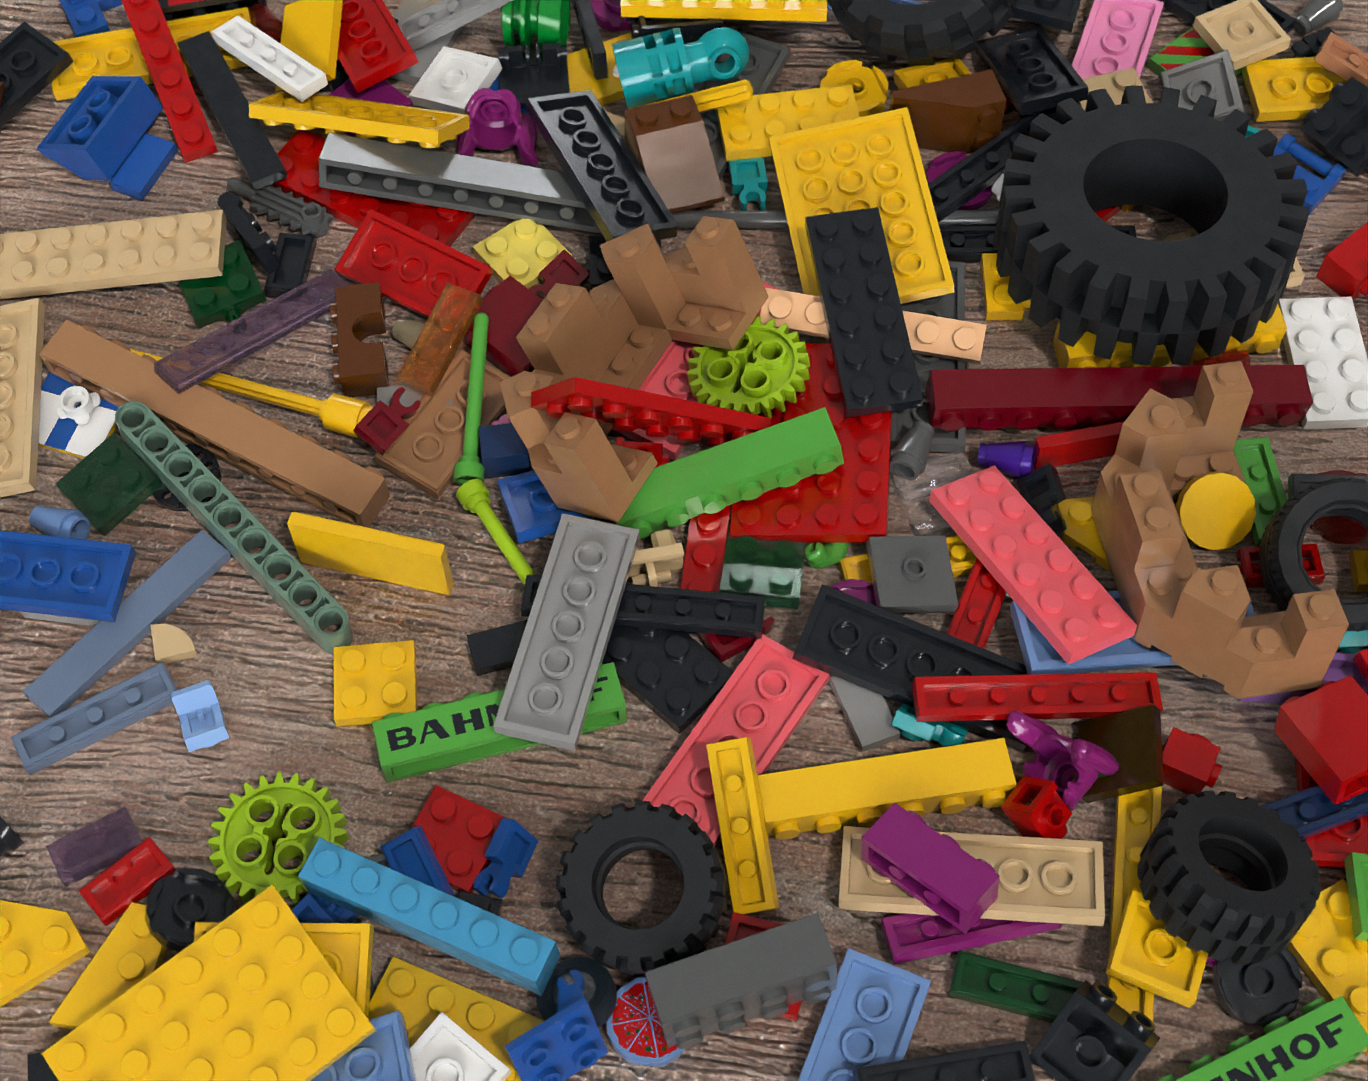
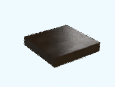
(1137, 746)

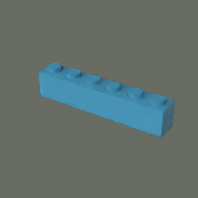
(430, 916)

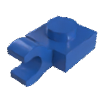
(509, 854)

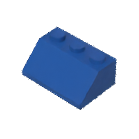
(102, 126)

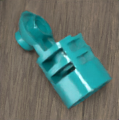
(665, 67)

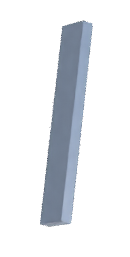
(111, 641)

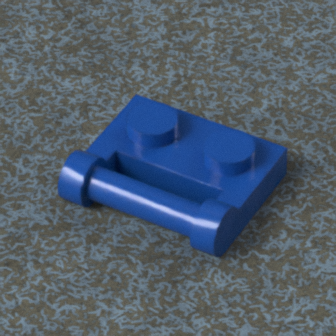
(1316, 188)

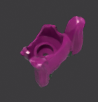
(498, 125)
(1061, 758)

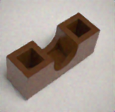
(359, 314)

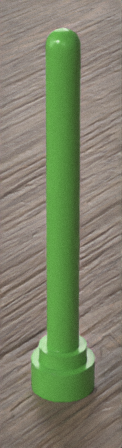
(469, 464)

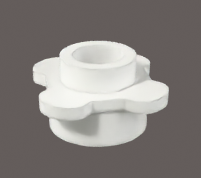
(71, 398)

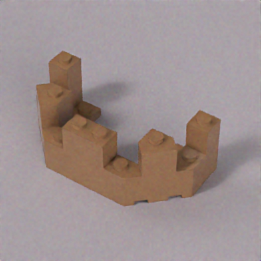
(616, 338)
(1175, 605)

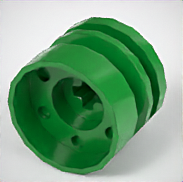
(535, 17)

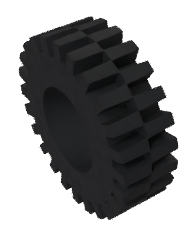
(1137, 287)

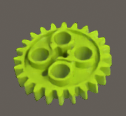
(756, 374)
(243, 834)

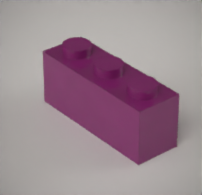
(930, 867)

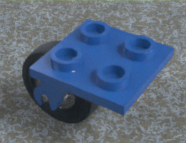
(572, 1008)

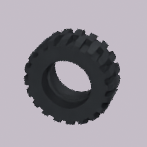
(608, 842)
(1206, 907)

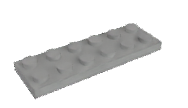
(567, 632)

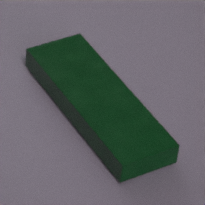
(1010, 987)

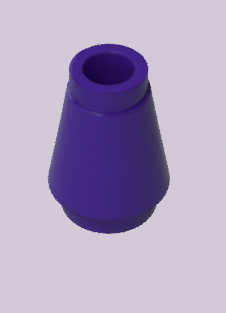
(1009, 457)

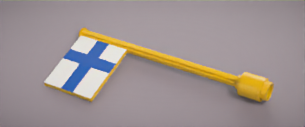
(65, 436)

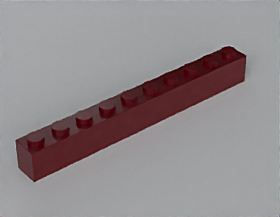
(1094, 395)

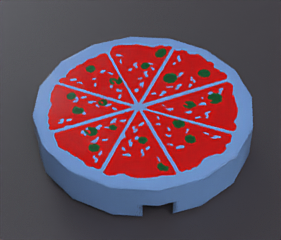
(636, 1028)

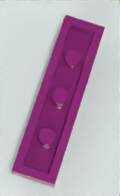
(925, 936)

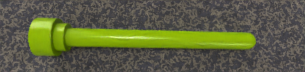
(475, 497)

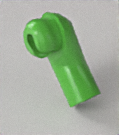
(825, 555)

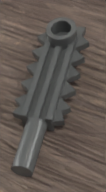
(270, 200)

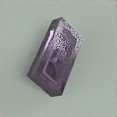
(94, 846)

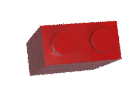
(1329, 736)

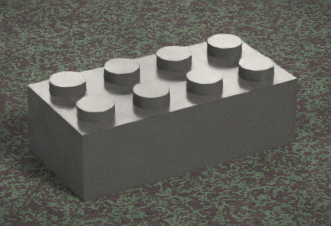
(743, 981)

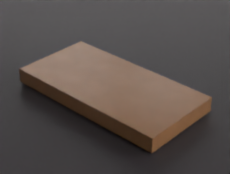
(436, 431)

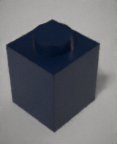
(503, 451)

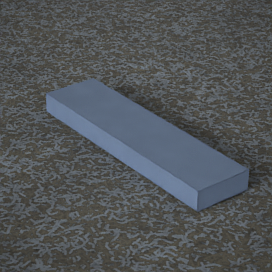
(94, 718)

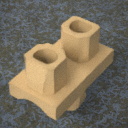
(659, 562)

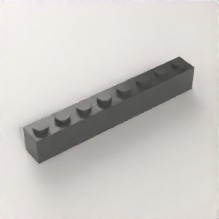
(452, 181)

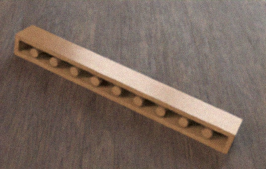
(218, 425)

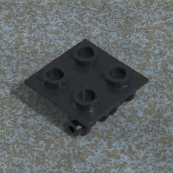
(534, 73)

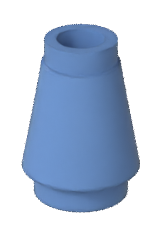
(60, 522)

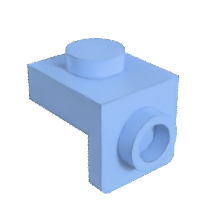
(200, 716)

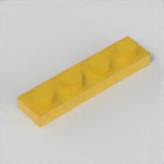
(742, 826)

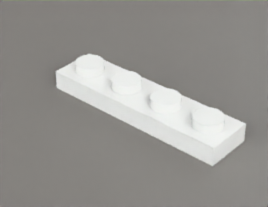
(270, 58)

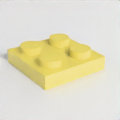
(519, 251)

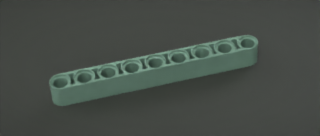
(238, 539)

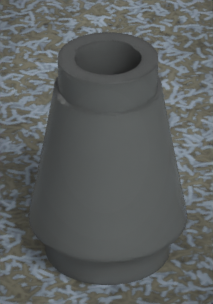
(1316, 14)
(912, 452)

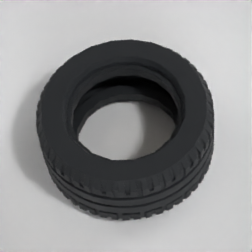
(1284, 535)

